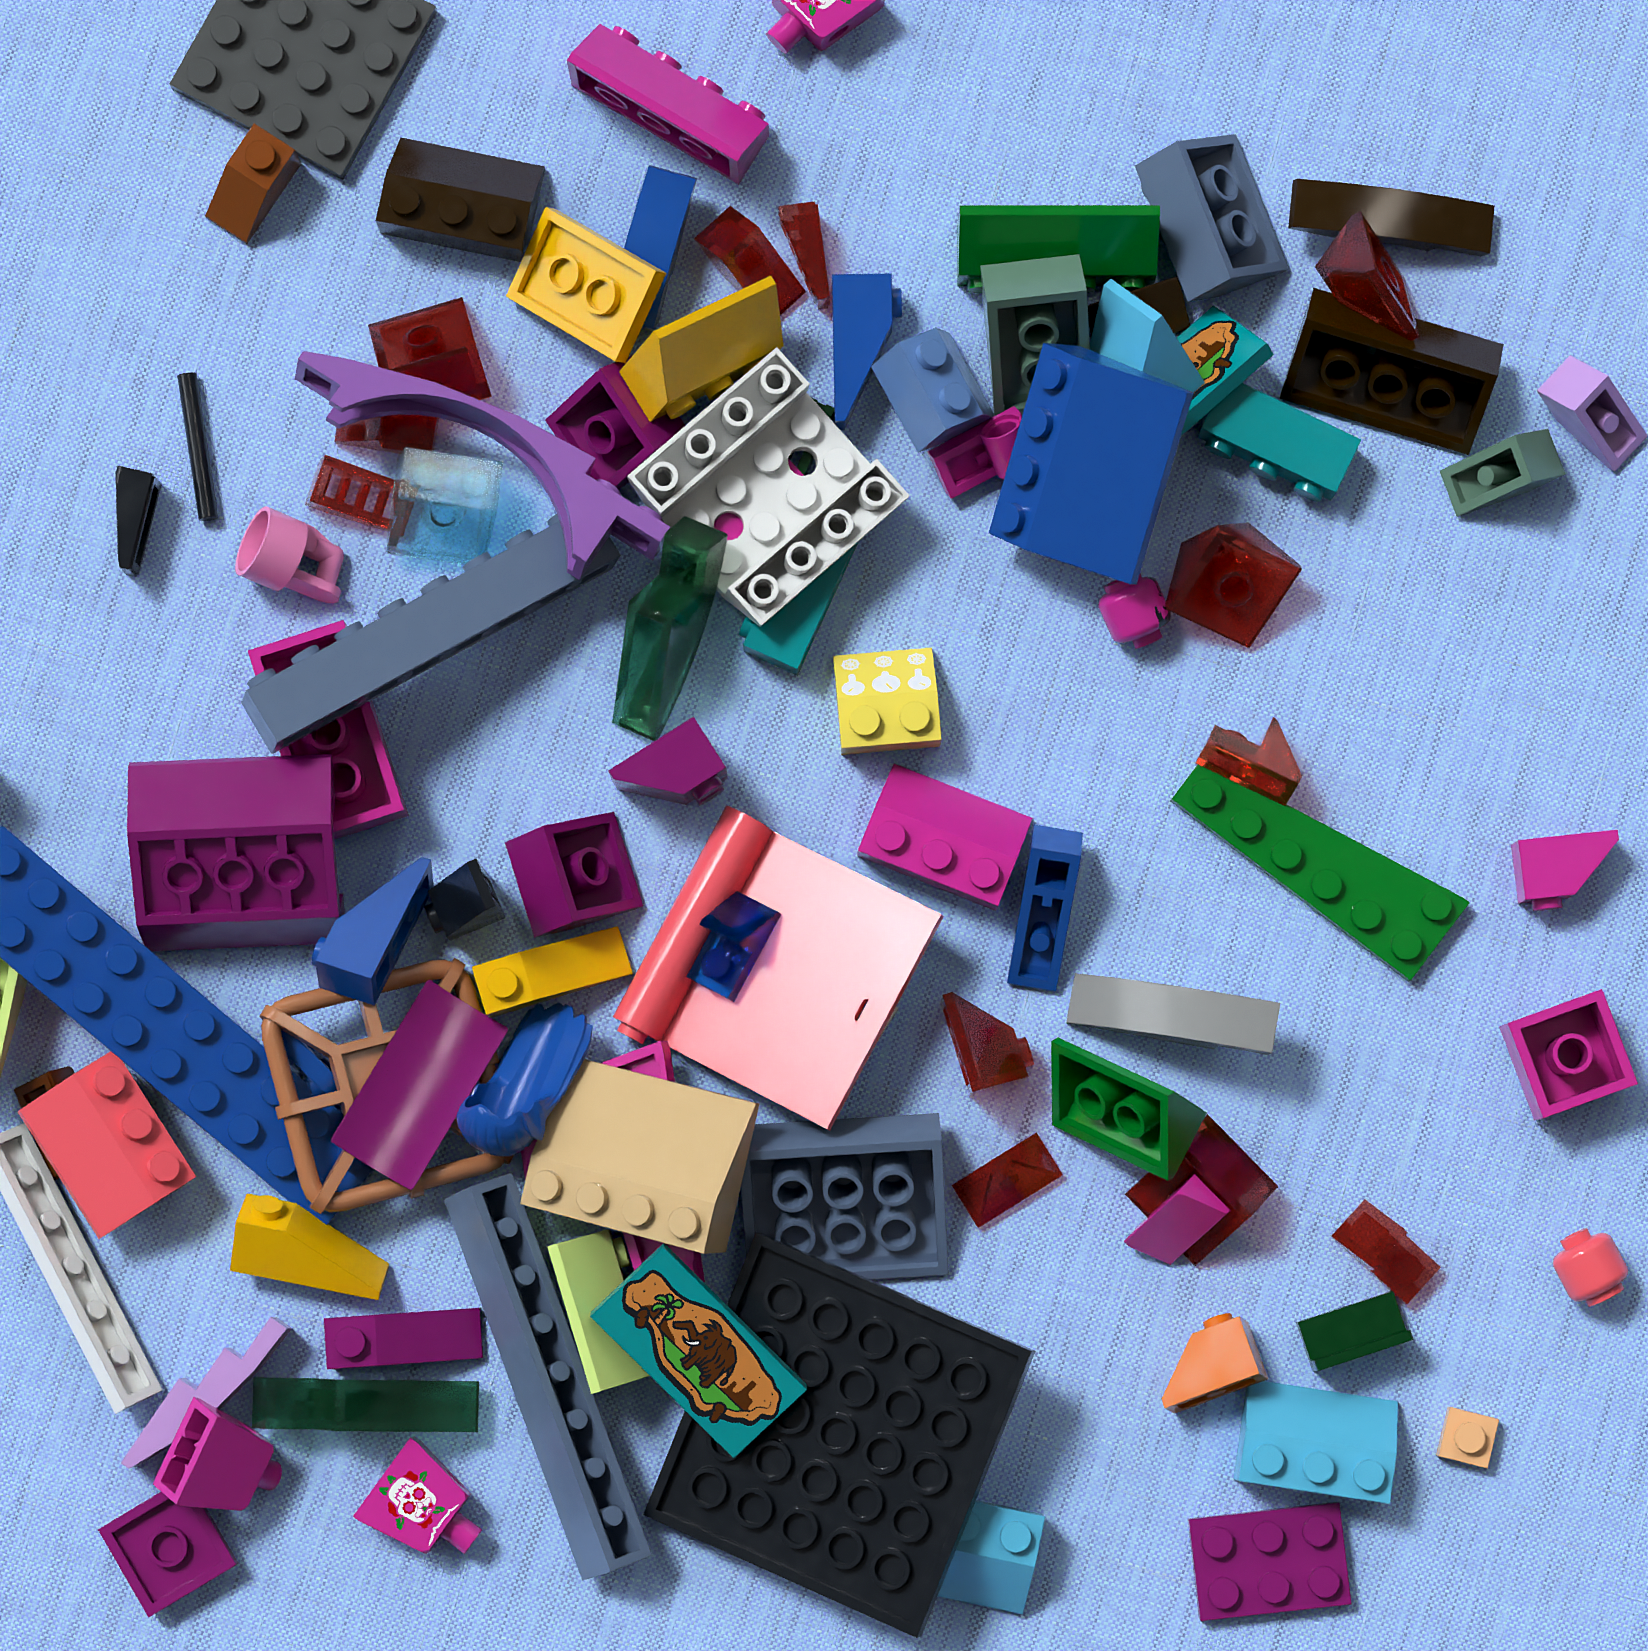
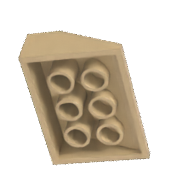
(643, 1157)

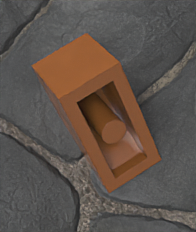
(252, 183)

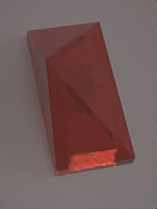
(1007, 1180)

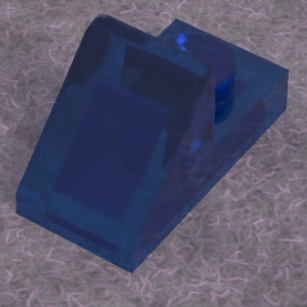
(735, 941)

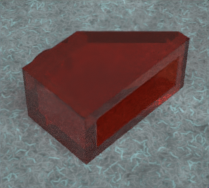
(747, 256)

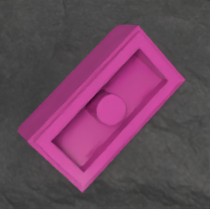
(1178, 1222)

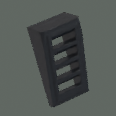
(135, 508)

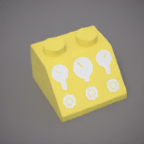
(887, 701)

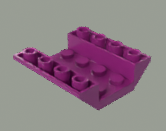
(233, 851)

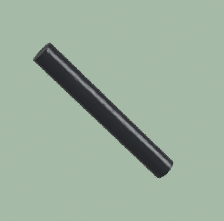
(197, 446)

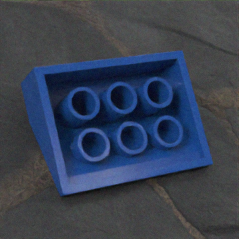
(1090, 462)

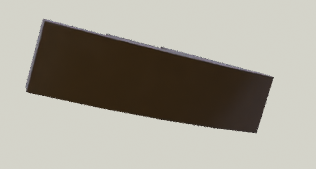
(1394, 215)

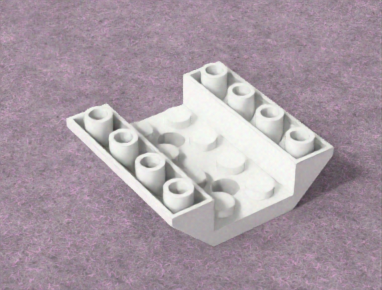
(738, 464)

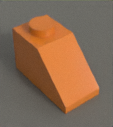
(1215, 1364)

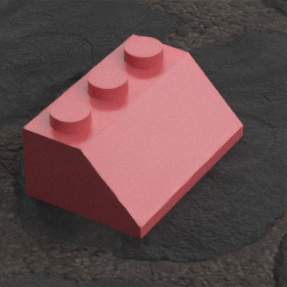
(106, 1144)

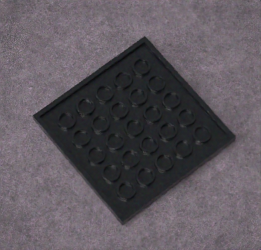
(873, 1463)

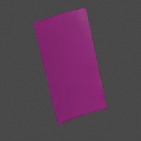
(419, 1085)

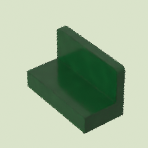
(1353, 1331)

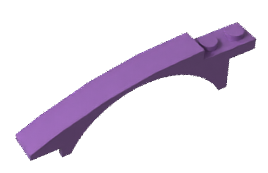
(585, 506)

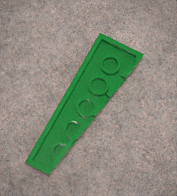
(1350, 885)

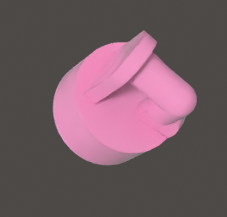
(275, 548)

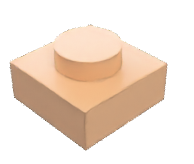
(1467, 1437)

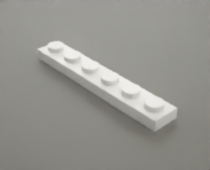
(73, 1273)

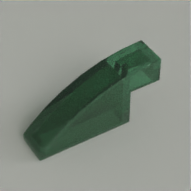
(667, 627)
(365, 1404)

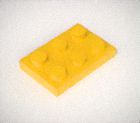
(585, 284)

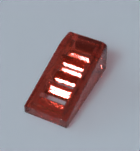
(803, 232)
(336, 506)

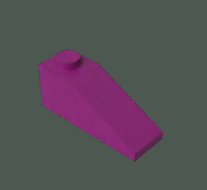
(403, 1338)

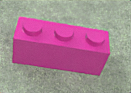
(944, 837)

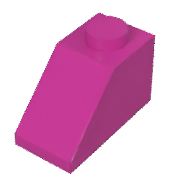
(1557, 866)

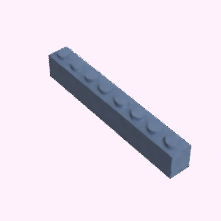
(415, 635)
(547, 1377)

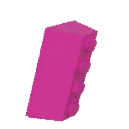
(668, 102)

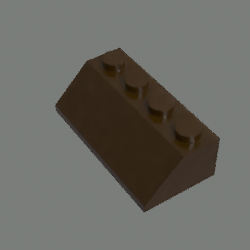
(1371, 375)

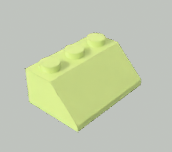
(586, 1274)

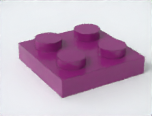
(166, 1550)

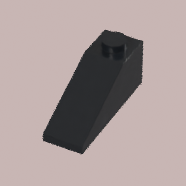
(463, 902)

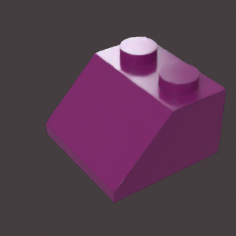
(611, 425)
(674, 768)
(573, 873)

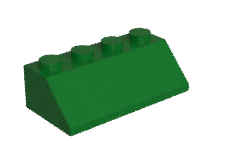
(1110, 239)

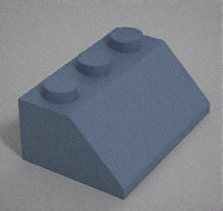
(1211, 216)

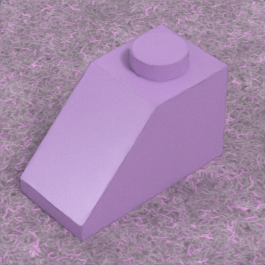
(1592, 411)

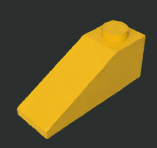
(551, 971)
(295, 1247)

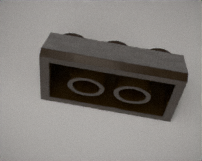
(460, 199)

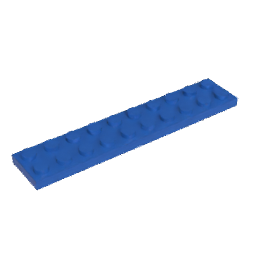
(156, 1022)

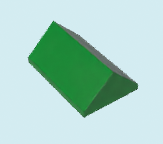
(1121, 1110)

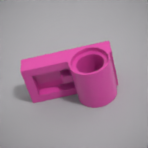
(976, 453)

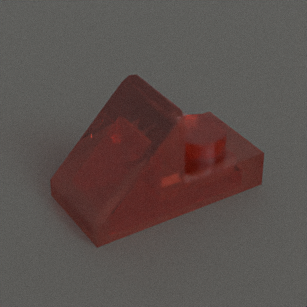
(390, 433)
(1261, 767)
(1385, 1251)

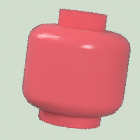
(1590, 1267)

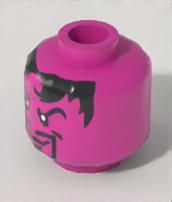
(1134, 611)

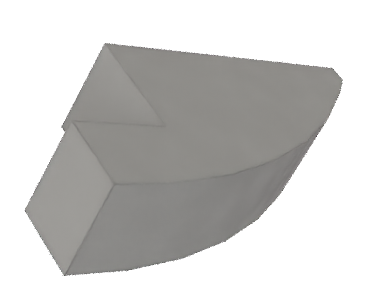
(1173, 1013)

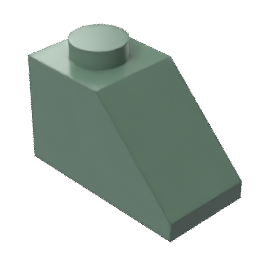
(1502, 471)

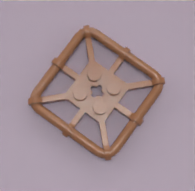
(351, 1067)

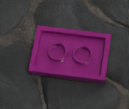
(1269, 1561)

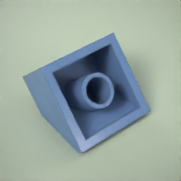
(931, 388)

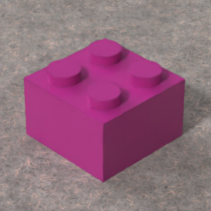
(1568, 1055)

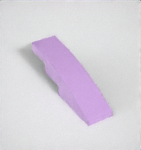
(218, 1386)

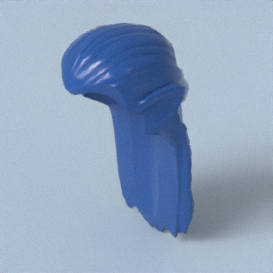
(528, 1081)

